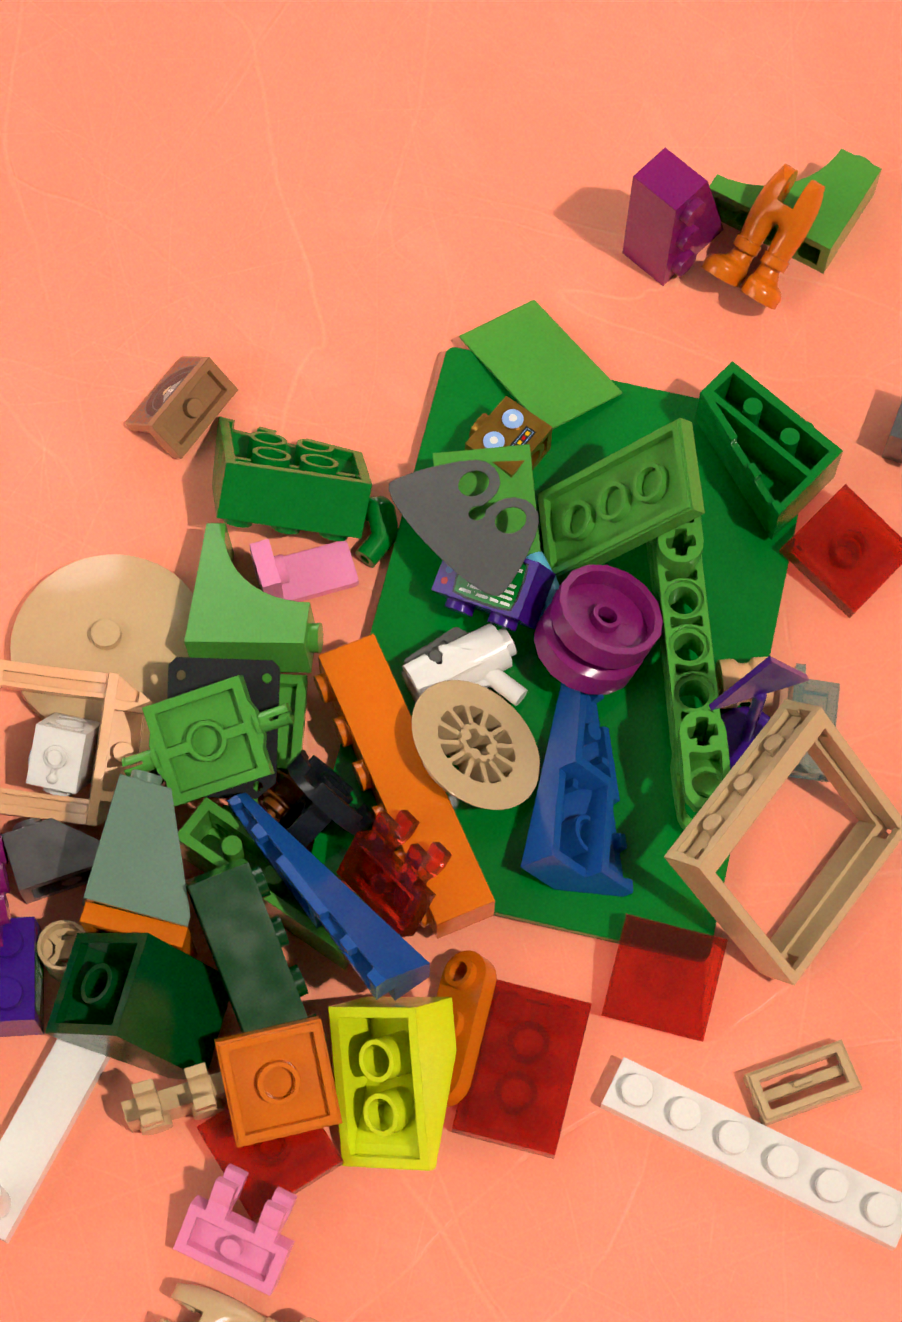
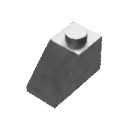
(49, 857)

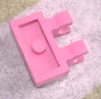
(236, 1244)

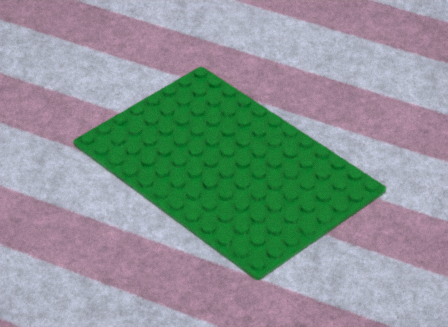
(743, 600)

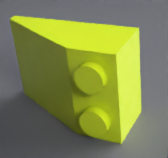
(392, 1079)

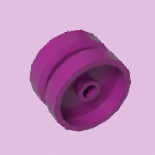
(598, 629)

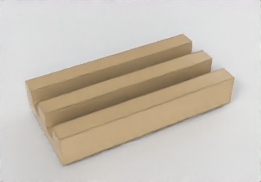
(762, 1098)

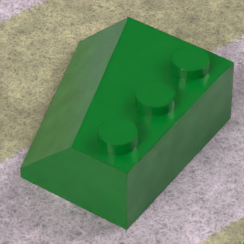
(288, 484)

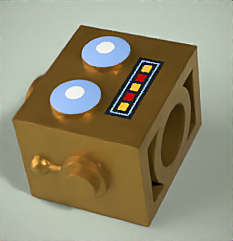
(511, 426)

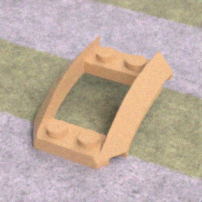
(120, 735)

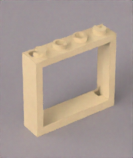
(738, 803)

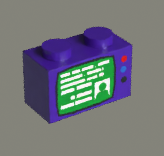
(518, 604)
(21, 979)

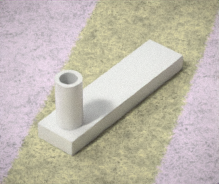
(43, 1126)

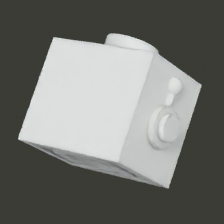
(63, 754)

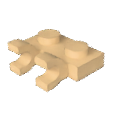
(154, 1110)

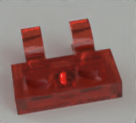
(384, 881)

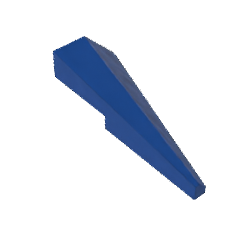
(573, 823)
(365, 939)

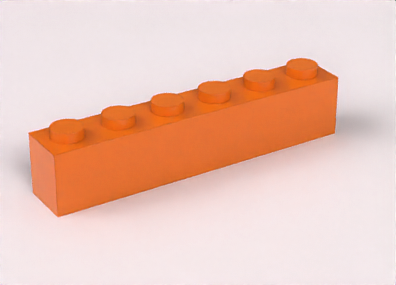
(380, 732)

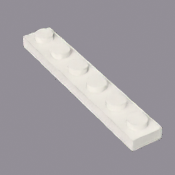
(756, 1153)

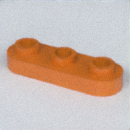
(471, 1006)

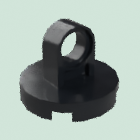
(324, 800)

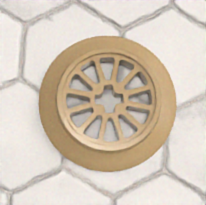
(464, 716)

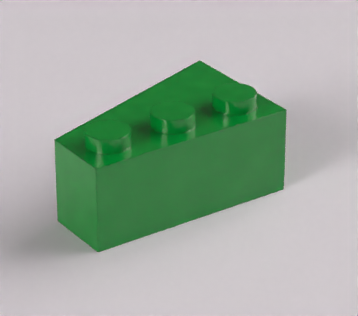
(765, 447)

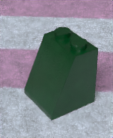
(139, 1002)

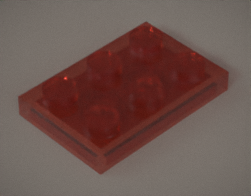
(524, 1070)

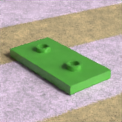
(622, 500)

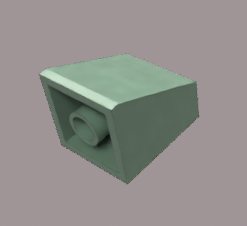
(140, 853)

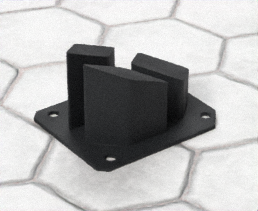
(207, 671)

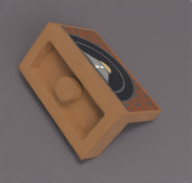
(183, 404)

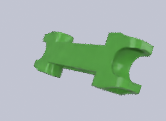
(696, 734)

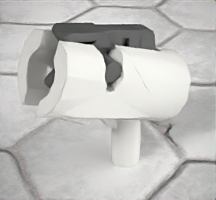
(465, 657)

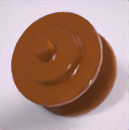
(282, 796)

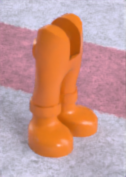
(763, 216)

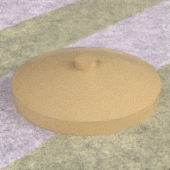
(104, 618)

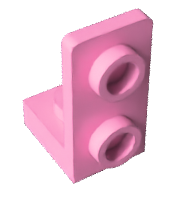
(304, 573)

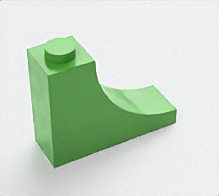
(848, 185)
(241, 621)

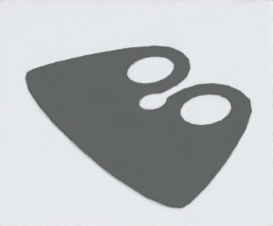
(468, 546)

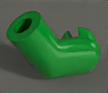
(383, 527)

